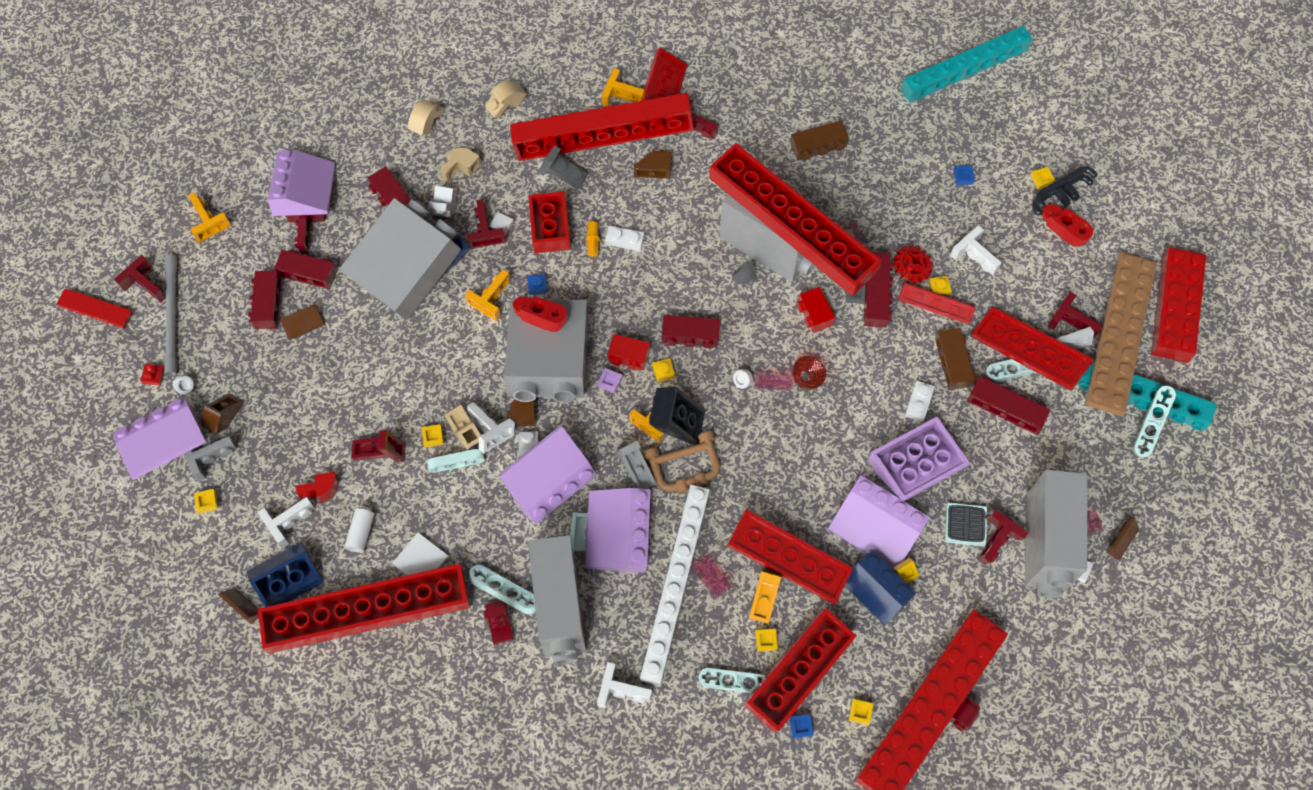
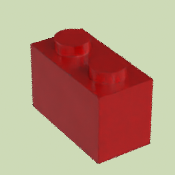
(815, 309)
(628, 352)

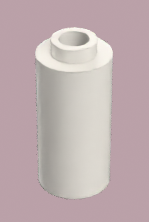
(359, 529)

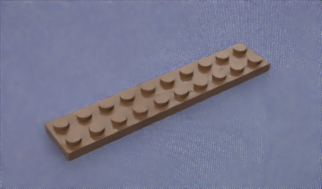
(1121, 334)

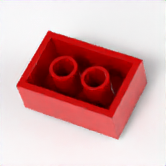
(549, 222)

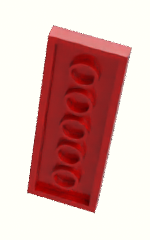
(1032, 348)
(790, 557)

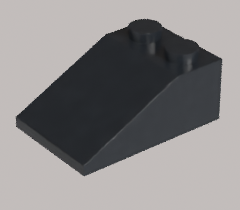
(676, 415)

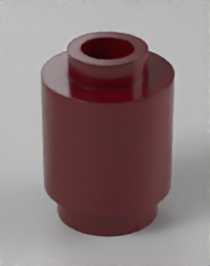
(966, 715)

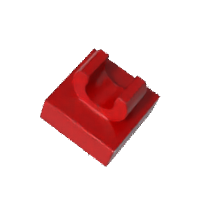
(152, 374)

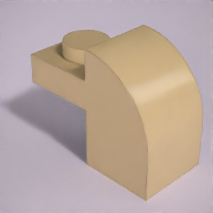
(504, 95)
(423, 116)
(460, 160)
(462, 427)

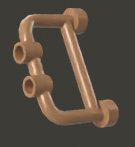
(682, 485)

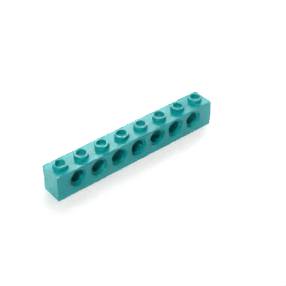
(966, 64)
(1202, 409)

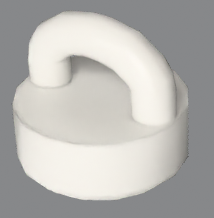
(743, 378)
(183, 384)

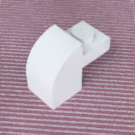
(443, 201)

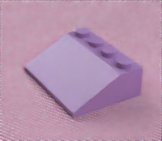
(300, 184)
(159, 437)
(918, 459)
(547, 475)
(878, 522)
(618, 530)

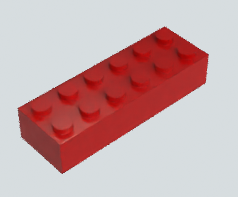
(1178, 305)
(799, 670)

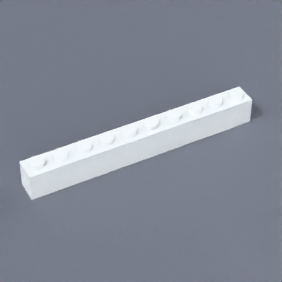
(675, 586)

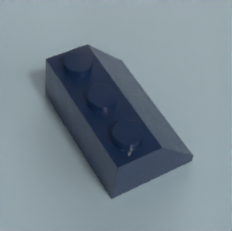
(284, 576)
(879, 588)

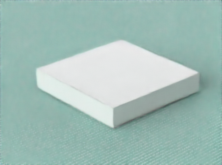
(420, 556)

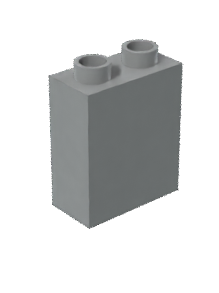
(758, 241)
(402, 257)
(546, 361)
(1056, 532)
(557, 599)

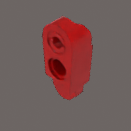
(1077, 230)
(551, 315)

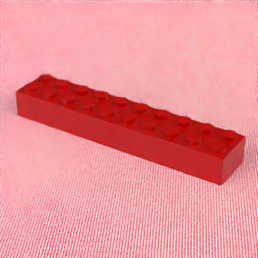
(602, 126)
(794, 219)
(363, 608)
(933, 705)

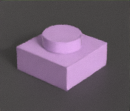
(609, 380)

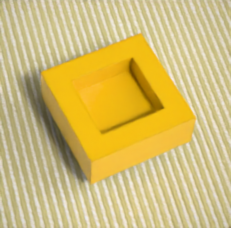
(1042, 177)
(940, 285)
(663, 370)
(432, 436)
(206, 501)
(906, 570)
(766, 640)
(860, 712)

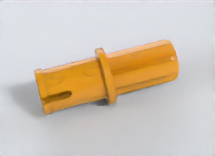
(592, 239)

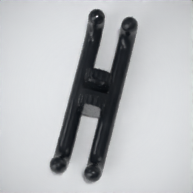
(1063, 187)

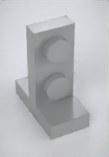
(207, 455)
(636, 466)

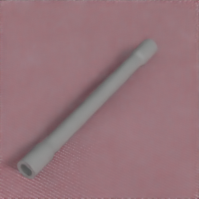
(170, 359)

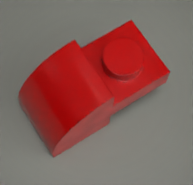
(323, 487)

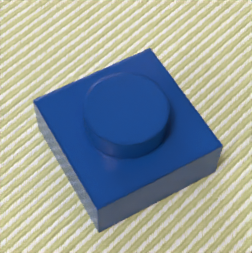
(964, 175)
(537, 284)
(801, 726)

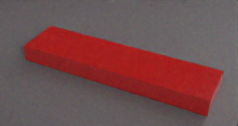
(937, 303)
(94, 308)

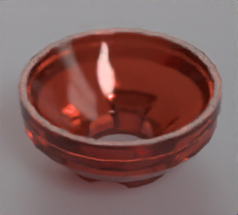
(814, 369)

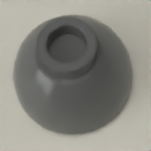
(745, 273)

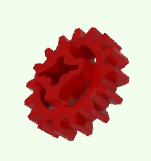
(913, 264)

